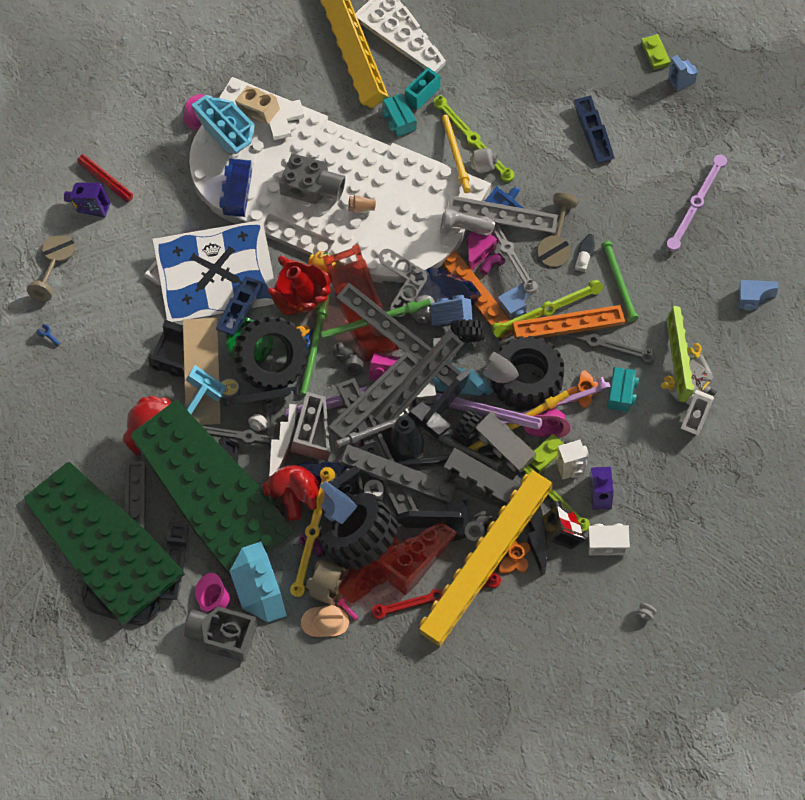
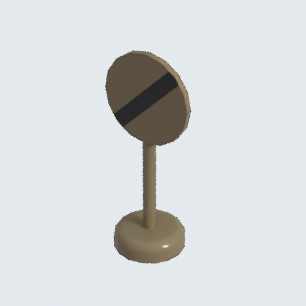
(56, 249)
(555, 250)

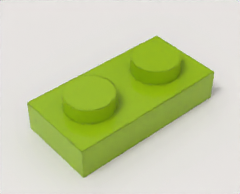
(655, 52)
(546, 453)

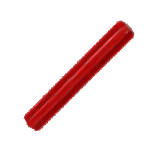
(105, 178)

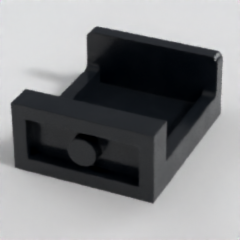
(169, 350)

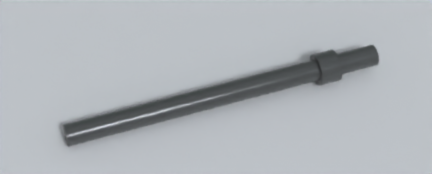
(354, 437)

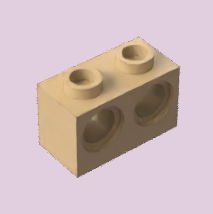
(257, 104)

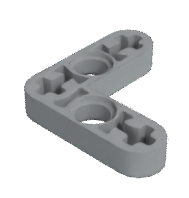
(410, 282)

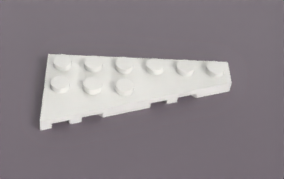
(399, 29)

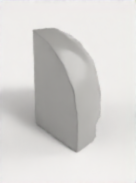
(500, 369)

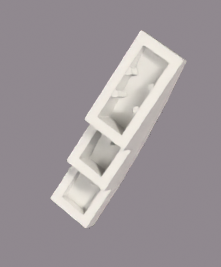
(281, 447)

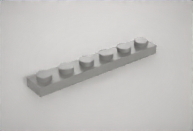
(505, 214)

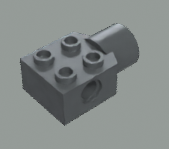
(310, 180)
(222, 631)

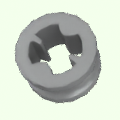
(646, 611)

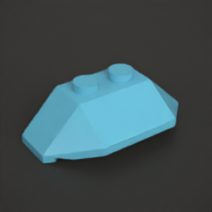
(225, 123)
(257, 584)

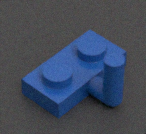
(500, 197)

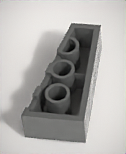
(478, 479)

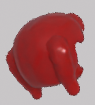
(299, 287)
(139, 414)
(295, 486)

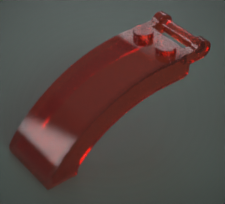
(357, 274)

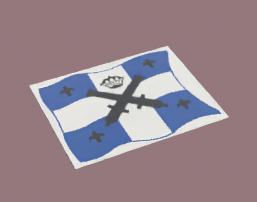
(207, 266)

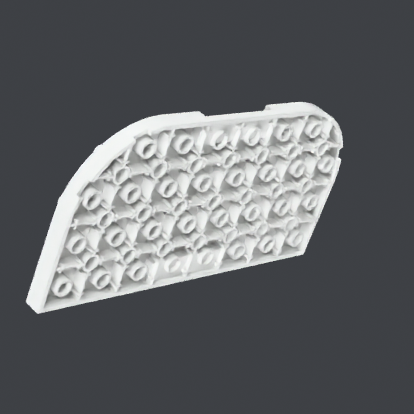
(406, 186)

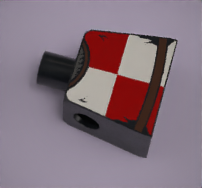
(563, 526)

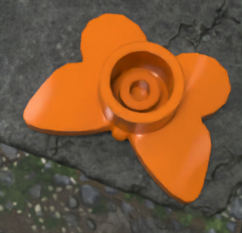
(585, 383)
(515, 558)

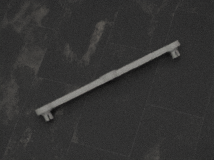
(530, 286)

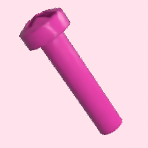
(341, 602)

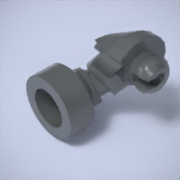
(353, 365)
(475, 529)

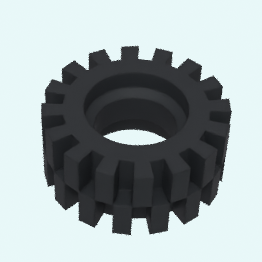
(468, 330)
(465, 429)

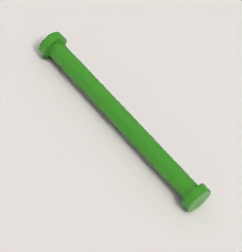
(632, 316)

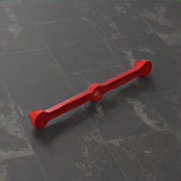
(380, 611)

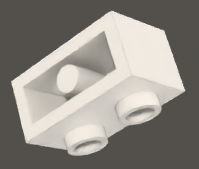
(697, 412)
(572, 459)
(608, 539)

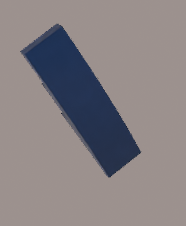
(593, 129)
(239, 306)

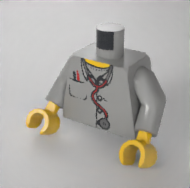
(701, 375)

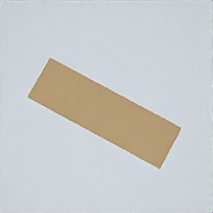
(202, 350)

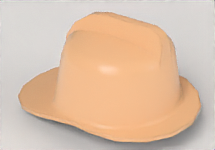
(324, 621)

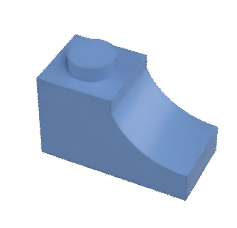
(681, 73)
(753, 292)
(514, 302)
(336, 503)

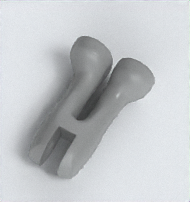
(451, 219)

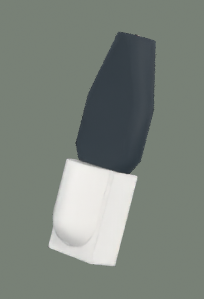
(585, 252)

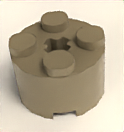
(326, 582)

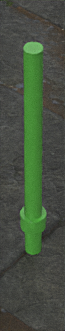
(411, 308)
(322, 312)

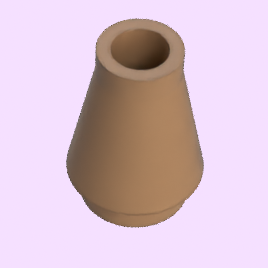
(360, 204)

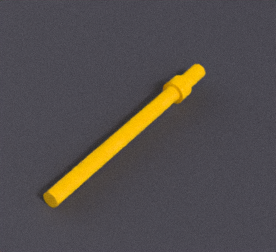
(463, 177)
(549, 403)

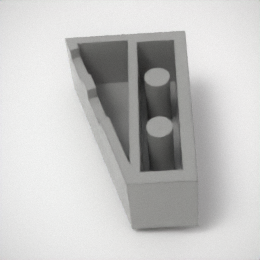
(312, 430)
(505, 443)

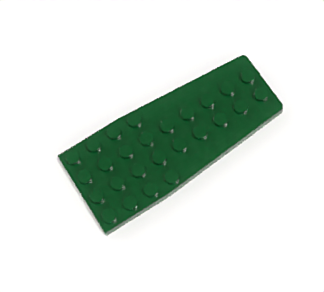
(209, 486)
(103, 543)

